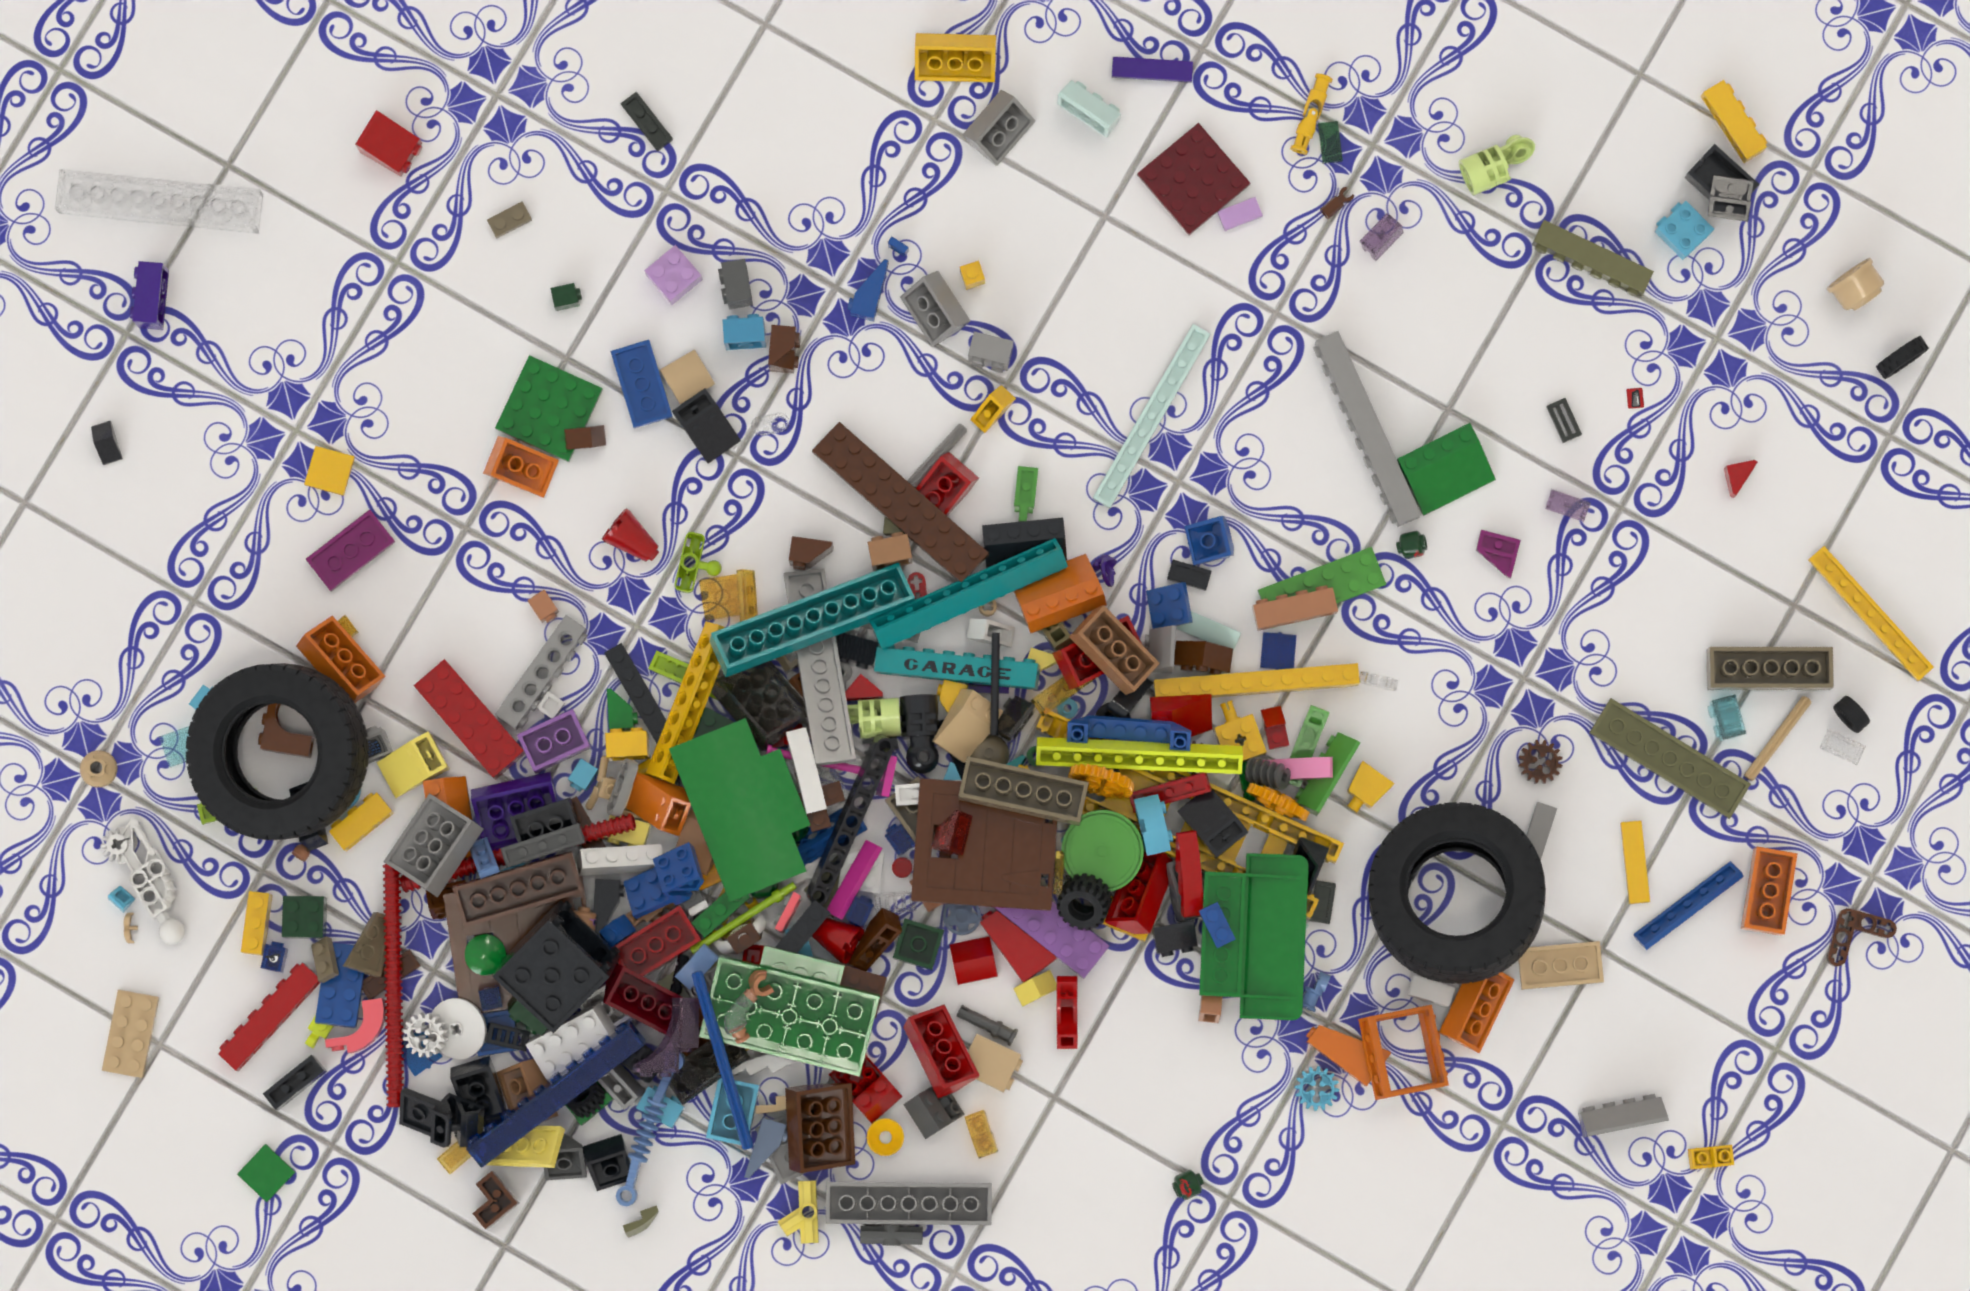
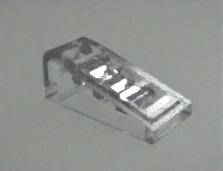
(877, 898)

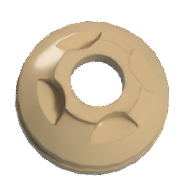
(108, 772)

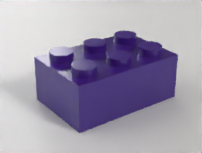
(149, 295)

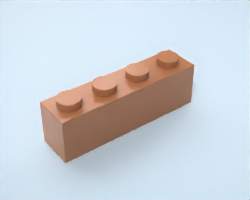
(1295, 608)

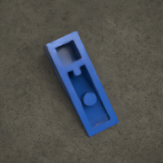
(867, 297)

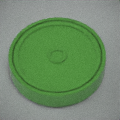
(1105, 847)

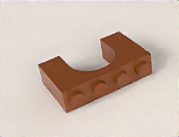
(280, 741)

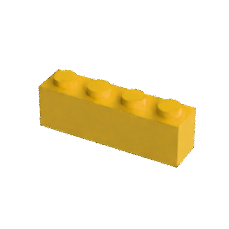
(1734, 121)

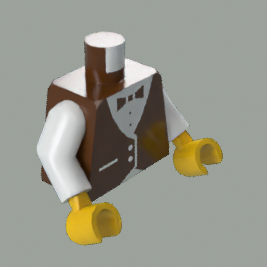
(743, 935)

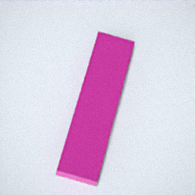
(854, 879)

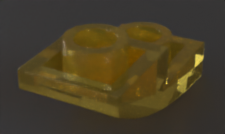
(981, 1134)

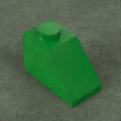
(620, 713)

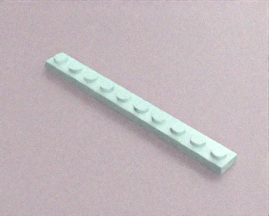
(1151, 416)

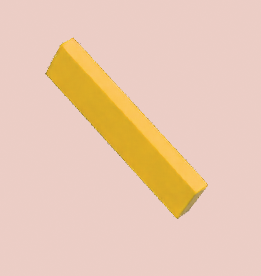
(1635, 862)

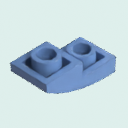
(700, 961)

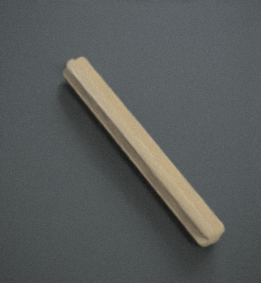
(1777, 738)

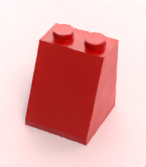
(388, 144)

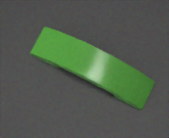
(1309, 736)

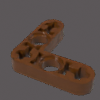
(1855, 924)

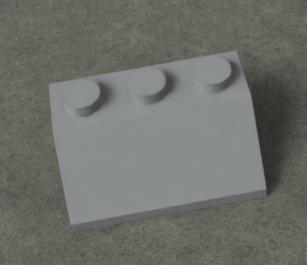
(999, 127)
(935, 308)

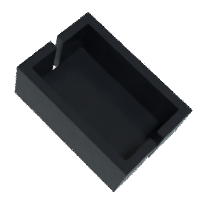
(1715, 163)

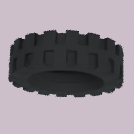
(1902, 357)

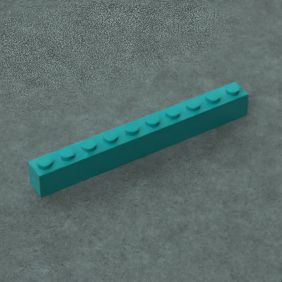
(969, 594)

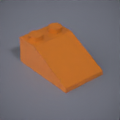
(520, 466)

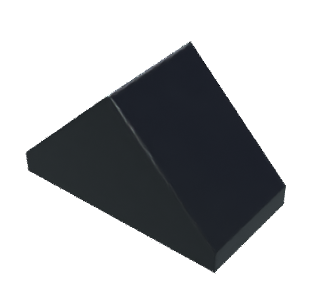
(106, 443)

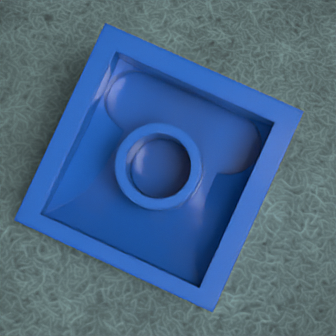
(1209, 540)

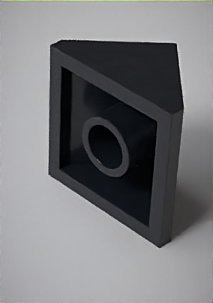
(1315, 856)

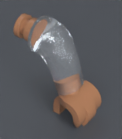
(736, 1015)

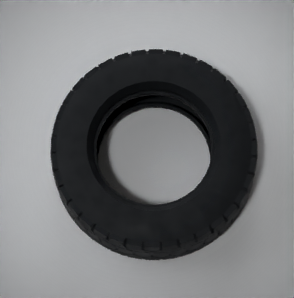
(215, 761)
(1464, 829)

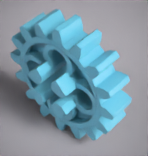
(1326, 1080)

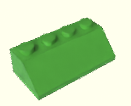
(1318, 790)

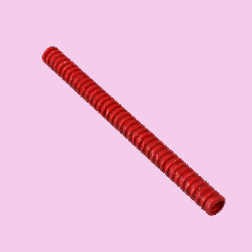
(590, 833)
(393, 986)

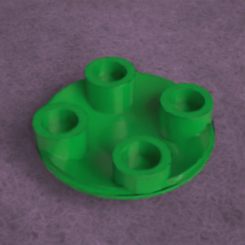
(484, 954)

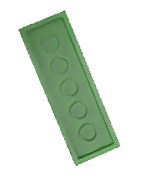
(1348, 577)

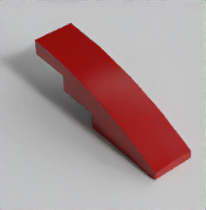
(1189, 873)

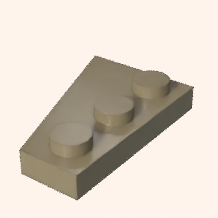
(368, 951)

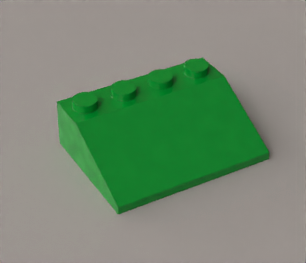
(1446, 469)

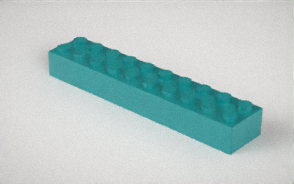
(810, 620)

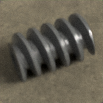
(1267, 774)

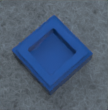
(898, 246)

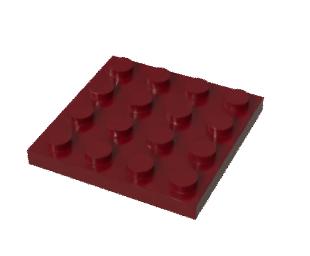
(1193, 179)

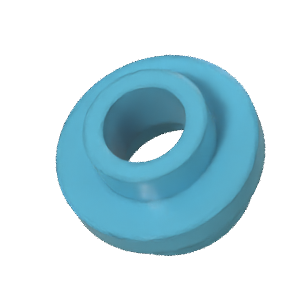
(1072, 713)

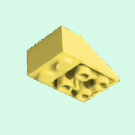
(413, 764)

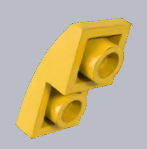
(1711, 1157)

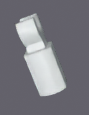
(799, 879)

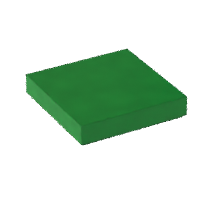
(266, 1173)

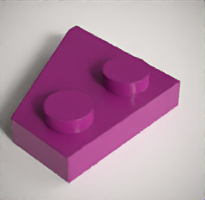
(1499, 551)

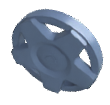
(961, 917)

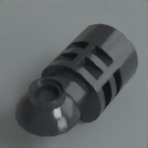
(920, 725)

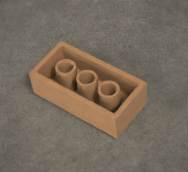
(1114, 650)

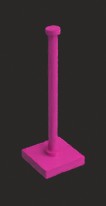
(884, 785)

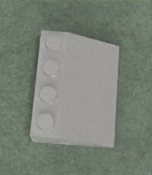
(433, 845)

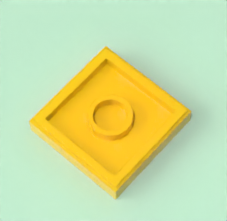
(329, 470)

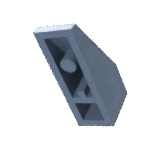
(767, 1142)

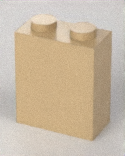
(994, 1063)

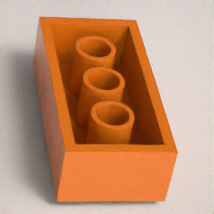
(340, 658)
(1769, 891)

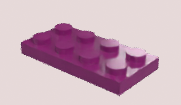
(350, 550)

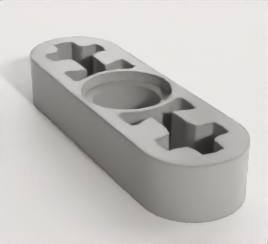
(622, 787)

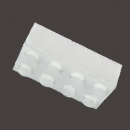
(570, 1040)

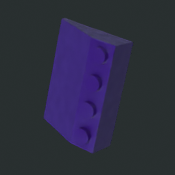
(500, 801)

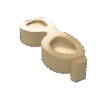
(127, 928)

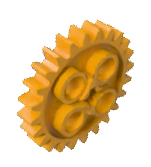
(1103, 781)
(1278, 802)

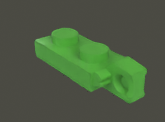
(1025, 491)

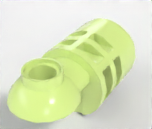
(1490, 166)
(876, 717)

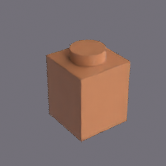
(543, 607)

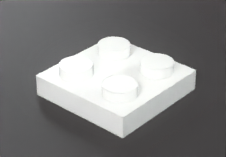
(873, 879)

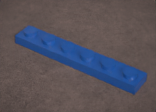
(1688, 905)

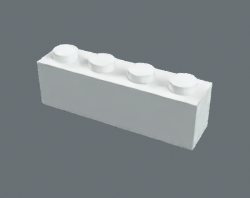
(617, 859)

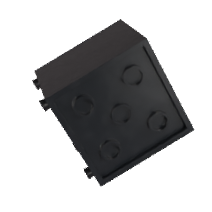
(557, 966)

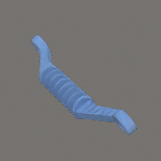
(640, 1149)

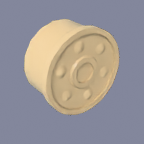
(1857, 285)

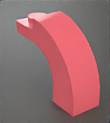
(371, 1027)

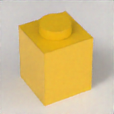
(972, 275)

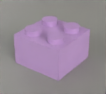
(673, 275)

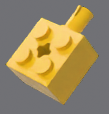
(1243, 727)

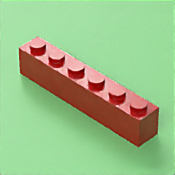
(269, 1017)

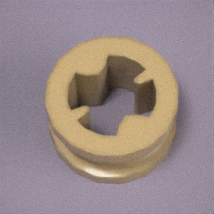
(987, 613)

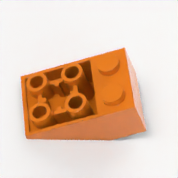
(659, 803)

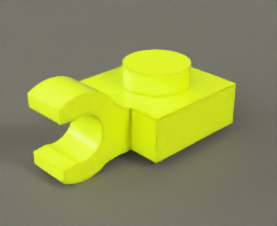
(317, 1031)

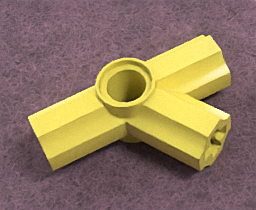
(796, 1219)

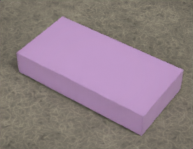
(1239, 214)

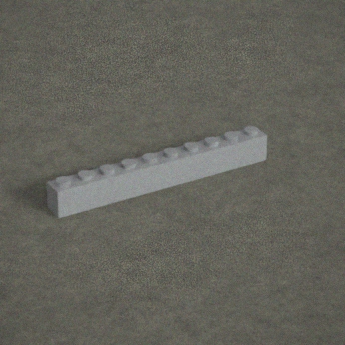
(1367, 429)

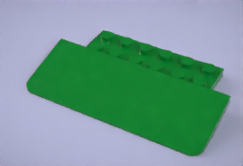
(1269, 929)

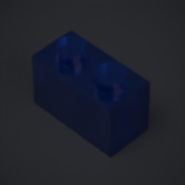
(860, 911)

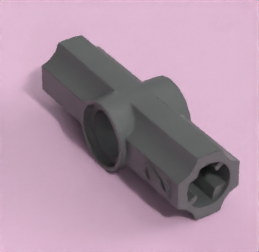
(891, 1235)

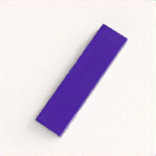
(1152, 69)

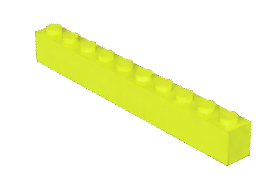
(1139, 755)

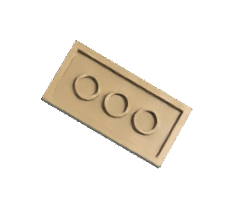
(1561, 965)
(130, 1033)

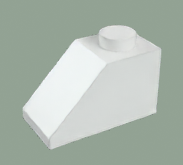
(982, 630)

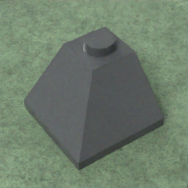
(569, 1162)

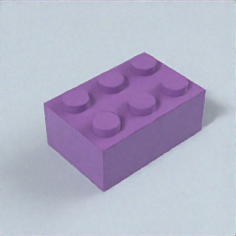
(554, 741)

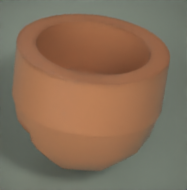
(301, 852)

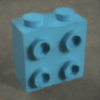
(1683, 229)

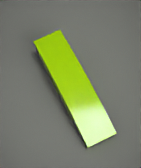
(670, 668)

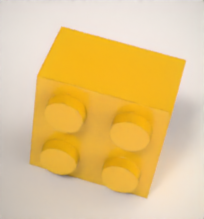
(628, 745)

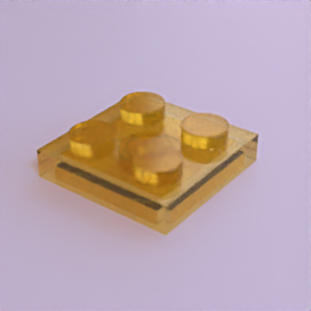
(720, 597)

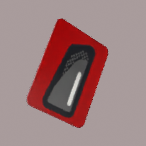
(1635, 398)

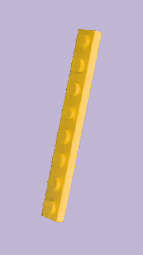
(1871, 613)

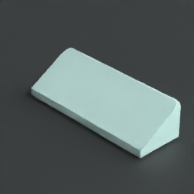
(1211, 631)

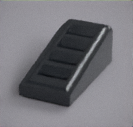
(490, 1028)

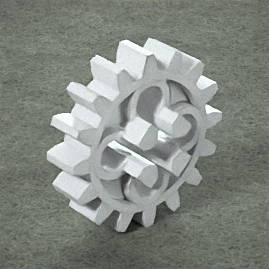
(418, 1024)

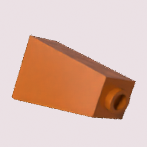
(1343, 1051)

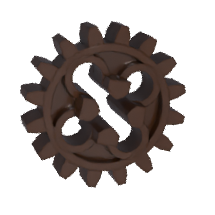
(1528, 759)

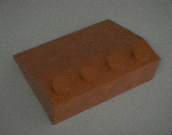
(820, 1126)

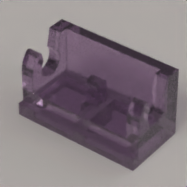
(1381, 236)
(1567, 505)

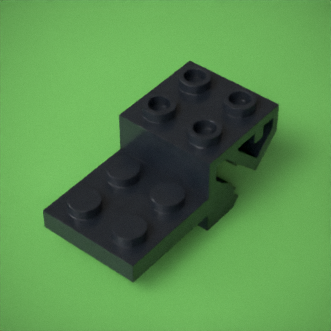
(441, 1117)

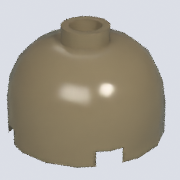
(992, 749)

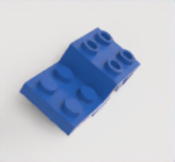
(669, 882)

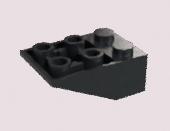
(706, 425)
(1213, 822)

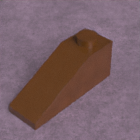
(876, 939)

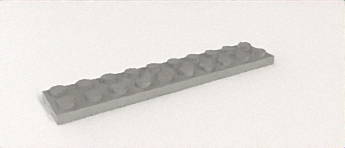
(822, 682)

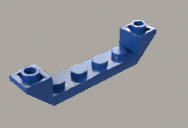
(1129, 729)

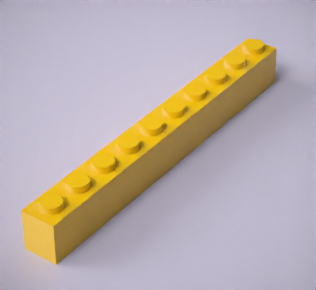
(1261, 681)

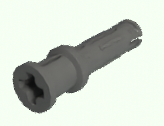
(996, 1029)

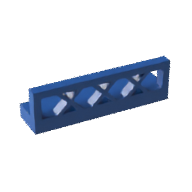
(813, 848)

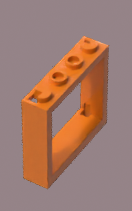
(1376, 1059)

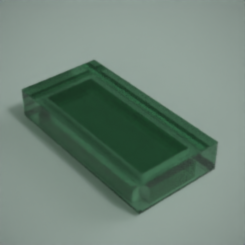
(1330, 142)

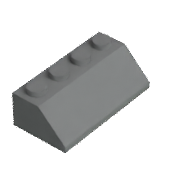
(1622, 1116)

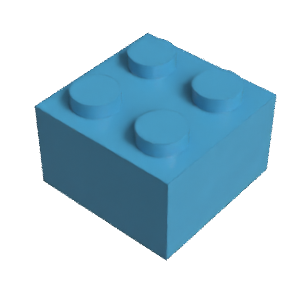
(744, 332)

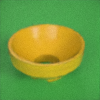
(885, 1125)

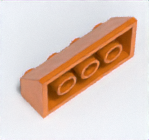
(452, 792)
(1476, 1011)

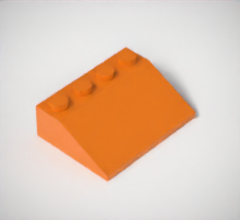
(1061, 595)

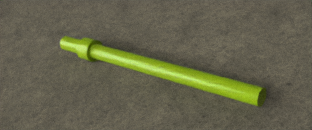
(777, 896)

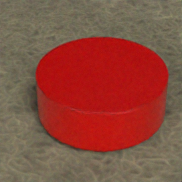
(902, 867)

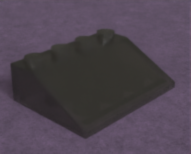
(764, 700)

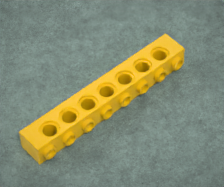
(687, 706)

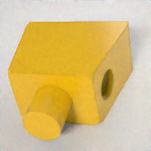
(1367, 787)

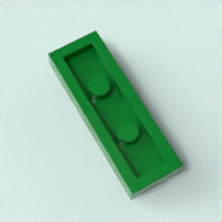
(717, 914)

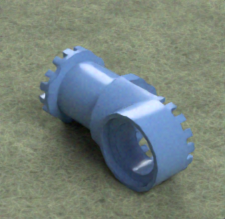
(1311, 995)

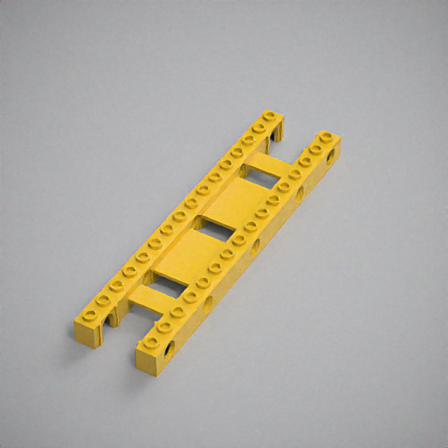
(1280, 828)

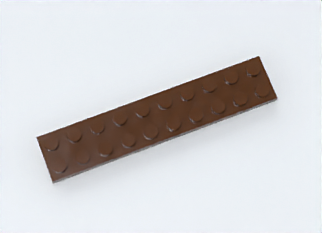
(900, 502)

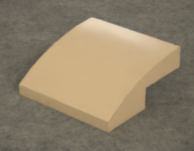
(687, 376)

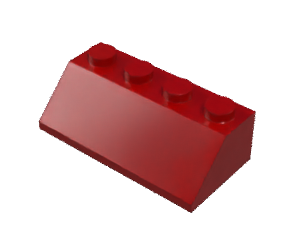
(1139, 901)
(940, 1050)

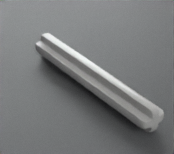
(942, 449)

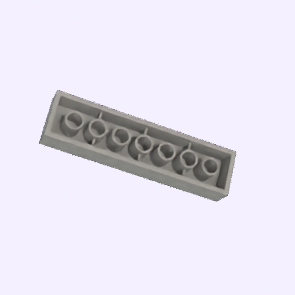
(908, 1203)

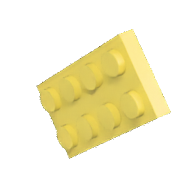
(535, 1149)

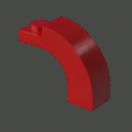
(1066, 1012)

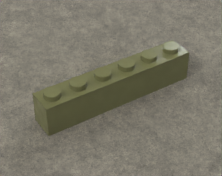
(1592, 258)

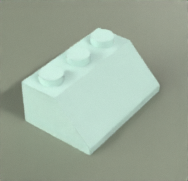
(1089, 107)

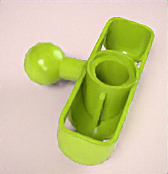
(690, 574)

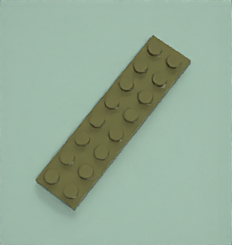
(1670, 758)

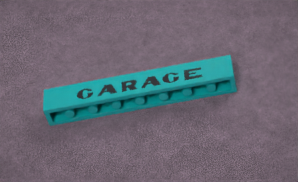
(955, 667)

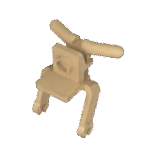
(605, 787)

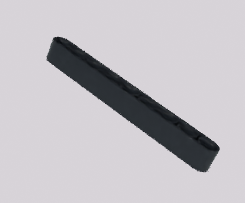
(850, 809)

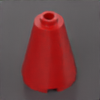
(631, 537)
(839, 938)

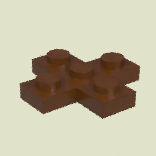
(832, 794)

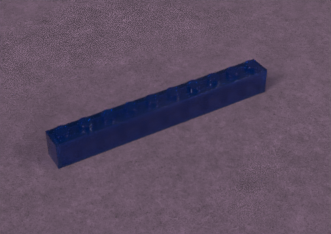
(555, 1094)

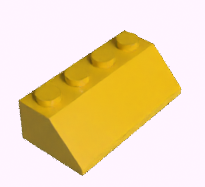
(955, 57)

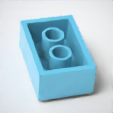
(721, 1121)

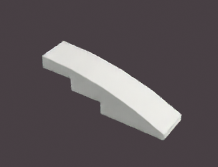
(806, 770)
(760, 1063)

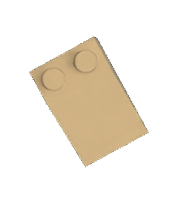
(965, 725)

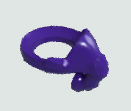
(1106, 564)

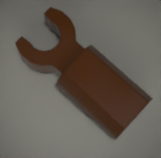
(1335, 204)

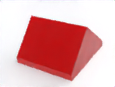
(973, 960)

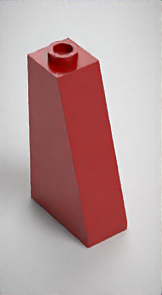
(1019, 949)

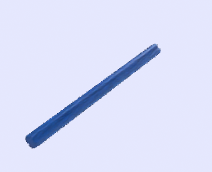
(722, 1060)

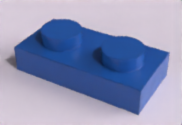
(1217, 925)

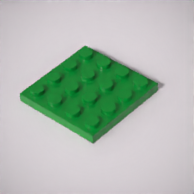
(545, 405)

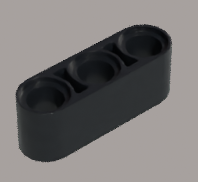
(1123, 704)

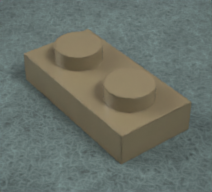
(509, 220)
(325, 959)

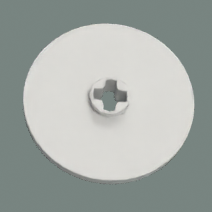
(471, 1026)

